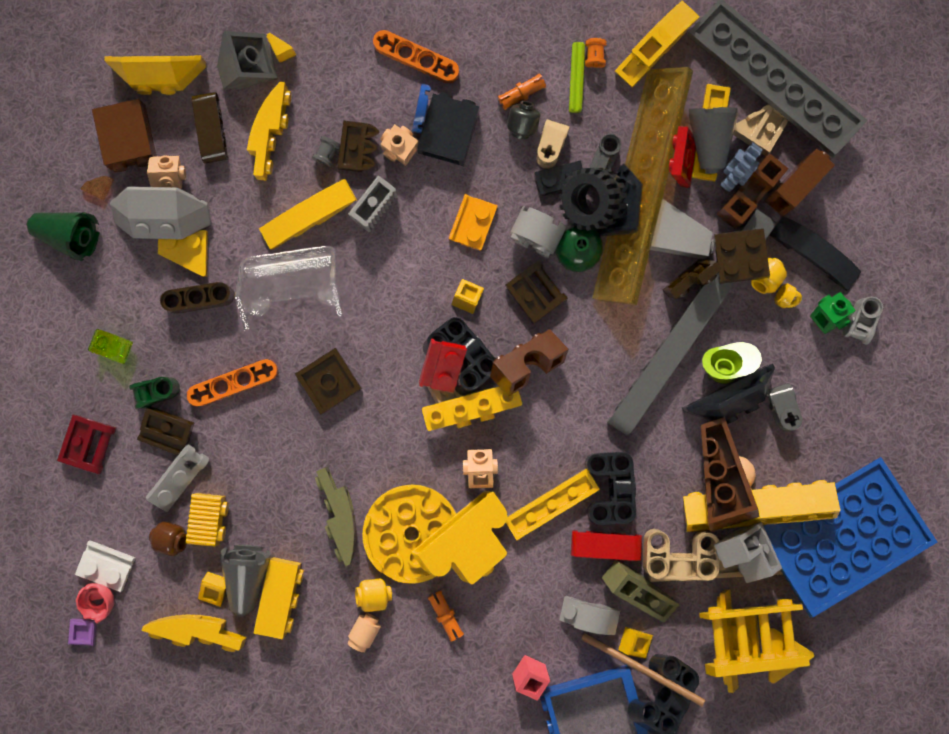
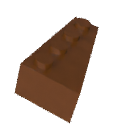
(727, 487)

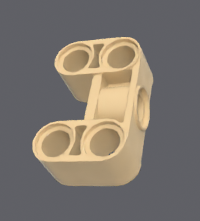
(680, 565)

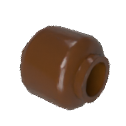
(168, 539)

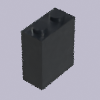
(448, 129)

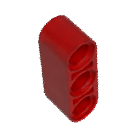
(606, 546)

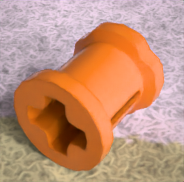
(597, 45)

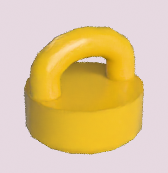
(785, 296)

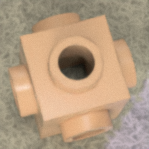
(402, 152)
(166, 172)
(475, 466)

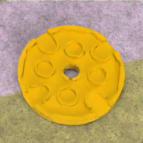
(386, 526)

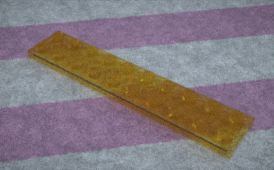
(649, 159)

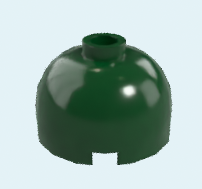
(575, 258)

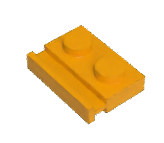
(473, 222)

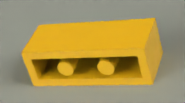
(278, 598)

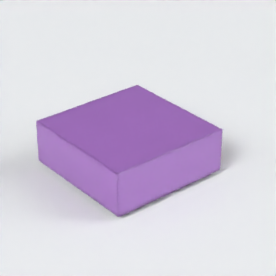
(82, 632)

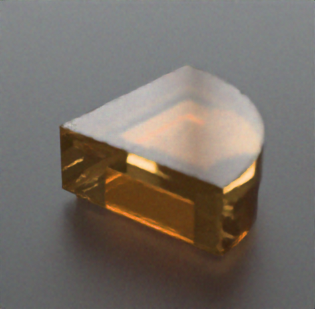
(98, 186)

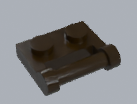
(530, 297)

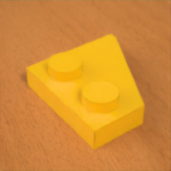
(188, 252)

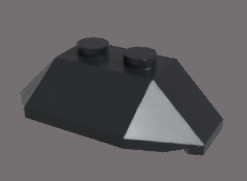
(734, 398)

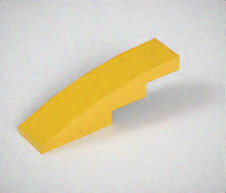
(308, 214)

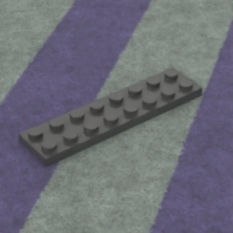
(777, 78)

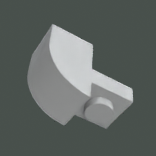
(589, 616)

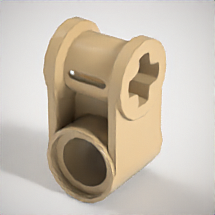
(552, 140)

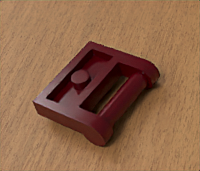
(79, 440)

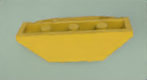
(157, 72)

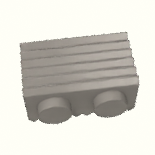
(373, 203)

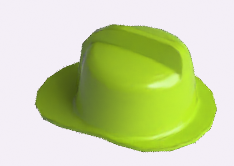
(731, 361)

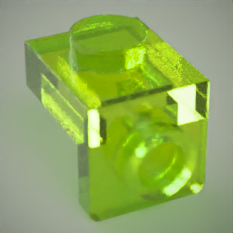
(110, 346)

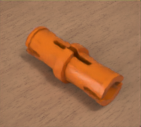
(522, 91)
(445, 616)

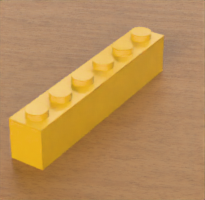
(774, 504)

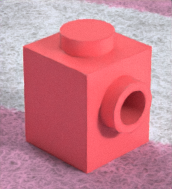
(531, 677)

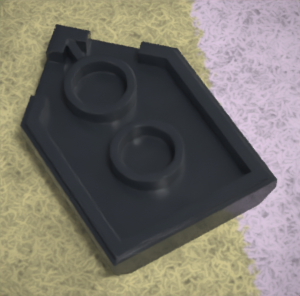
(630, 219)

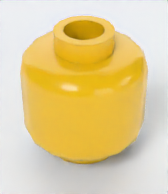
(777, 276)
(373, 595)

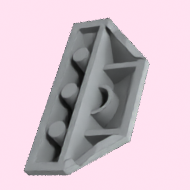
(159, 212)

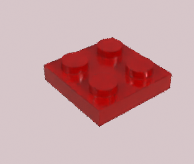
(683, 162)

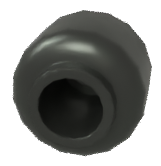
(523, 120)

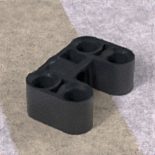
(475, 353)
(621, 491)
(668, 705)

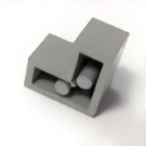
(749, 550)

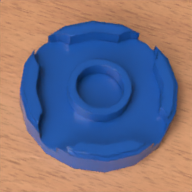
(421, 108)

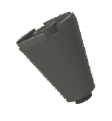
(713, 135)
(243, 576)

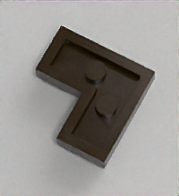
(699, 272)

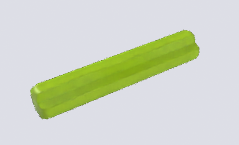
(577, 77)

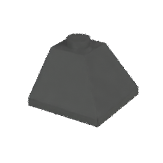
(245, 60)

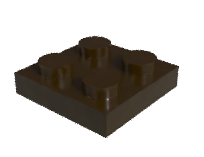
(742, 256)
(328, 381)

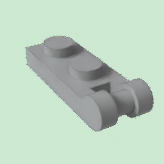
(176, 478)

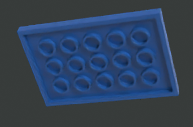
(866, 540)

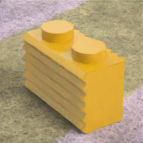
(206, 519)

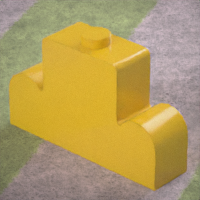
(466, 541)

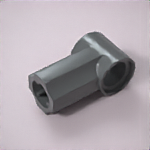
(603, 158)

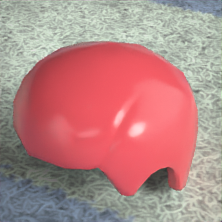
(91, 593)

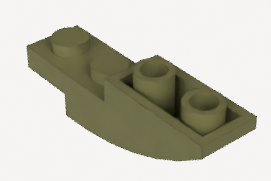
(342, 526)

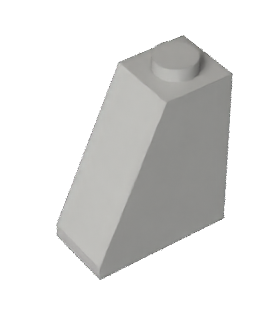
(681, 234)

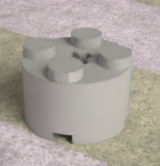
(537, 230)

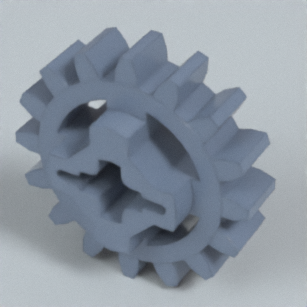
(741, 167)

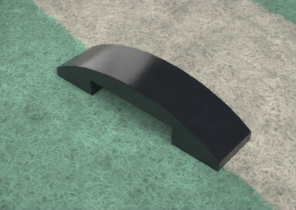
(816, 251)

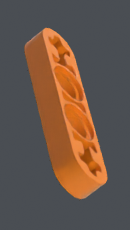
(418, 53)
(231, 379)

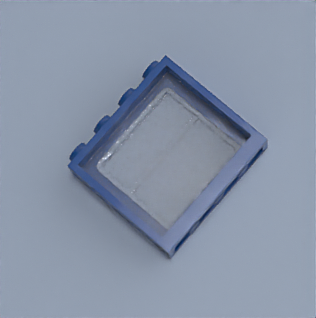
(592, 704)

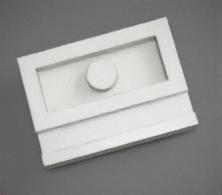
(105, 566)

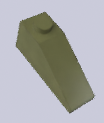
(639, 591)

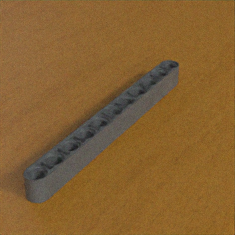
(677, 343)

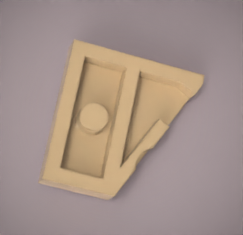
(761, 128)

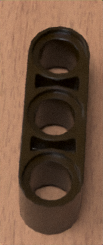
(208, 127)
(187, 294)

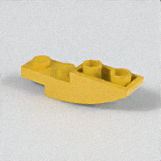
(656, 43)
(269, 121)
(185, 628)

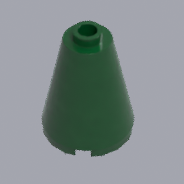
(66, 231)

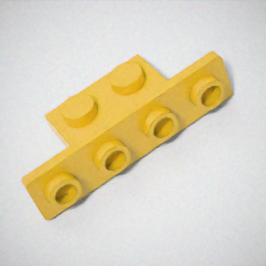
(469, 407)
(730, 637)

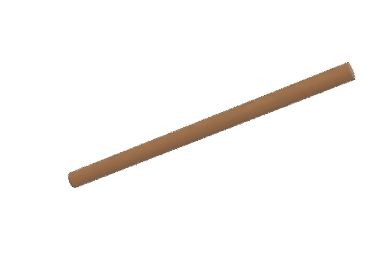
(644, 670)

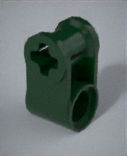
(150, 391)

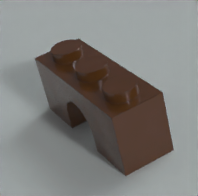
(748, 196)
(542, 350)

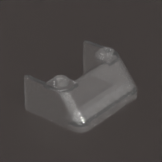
(287, 277)

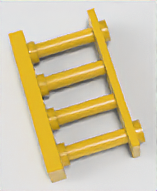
(745, 663)

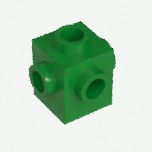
(832, 313)

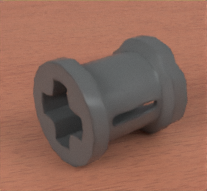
(326, 151)

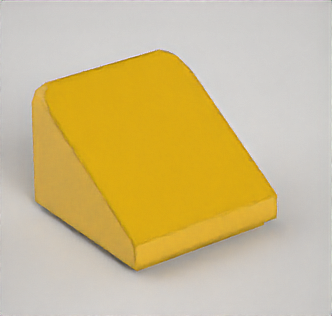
(281, 49)
(467, 296)
(212, 589)
(635, 643)

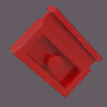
(442, 365)

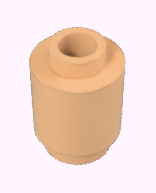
(364, 632)

